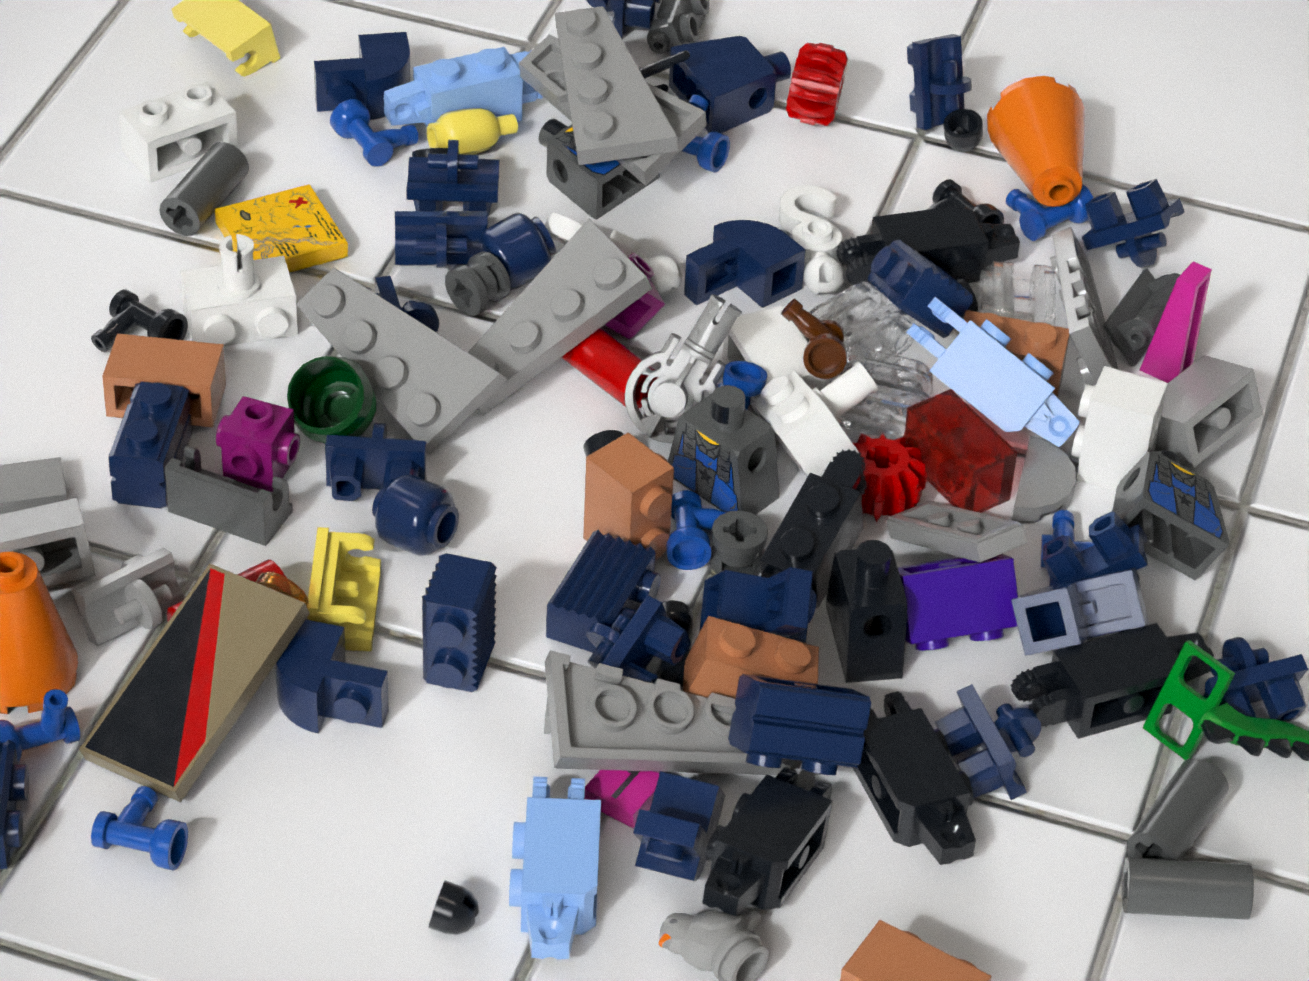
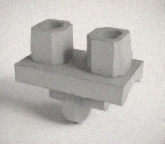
(128, 596)

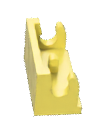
(232, 29)
(345, 586)

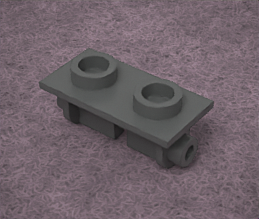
(677, 24)
(1138, 314)

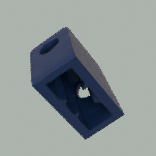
(730, 77)

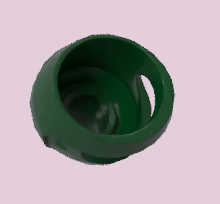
(331, 398)

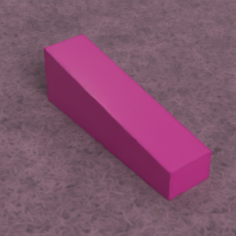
(1179, 327)

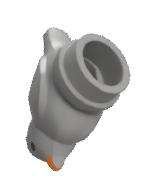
(717, 943)

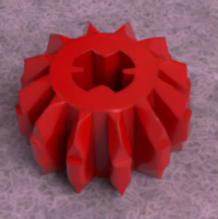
(816, 84)
(892, 475)

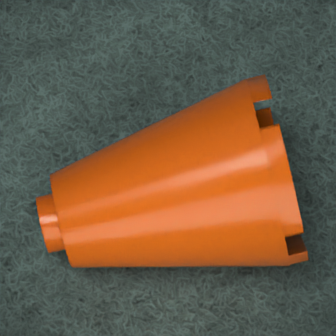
(1041, 137)
(33, 638)

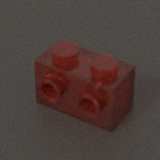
(961, 452)

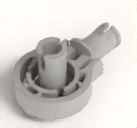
(680, 380)

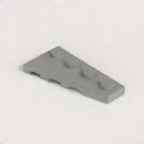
(545, 74)
(606, 93)
(1082, 306)
(559, 309)
(411, 368)
(638, 725)

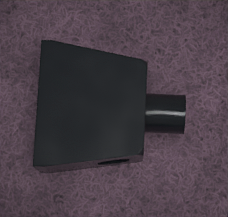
(861, 587)

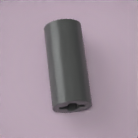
(204, 188)
(1179, 812)
(1187, 888)

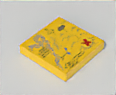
(285, 225)

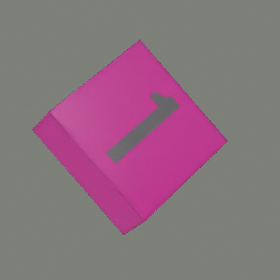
(623, 793)

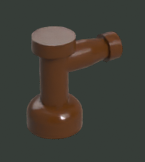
(825, 352)

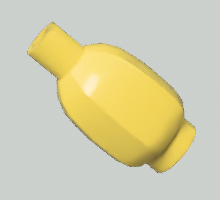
(473, 127)

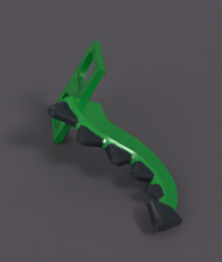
(1220, 722)

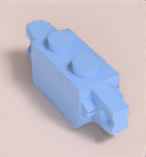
(469, 81)
(995, 380)
(558, 868)

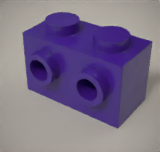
(958, 600)

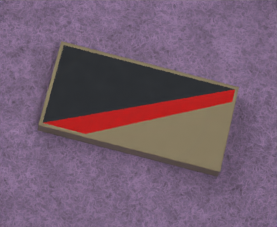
(194, 682)

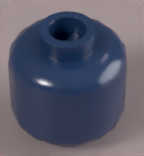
(520, 246)
(415, 515)

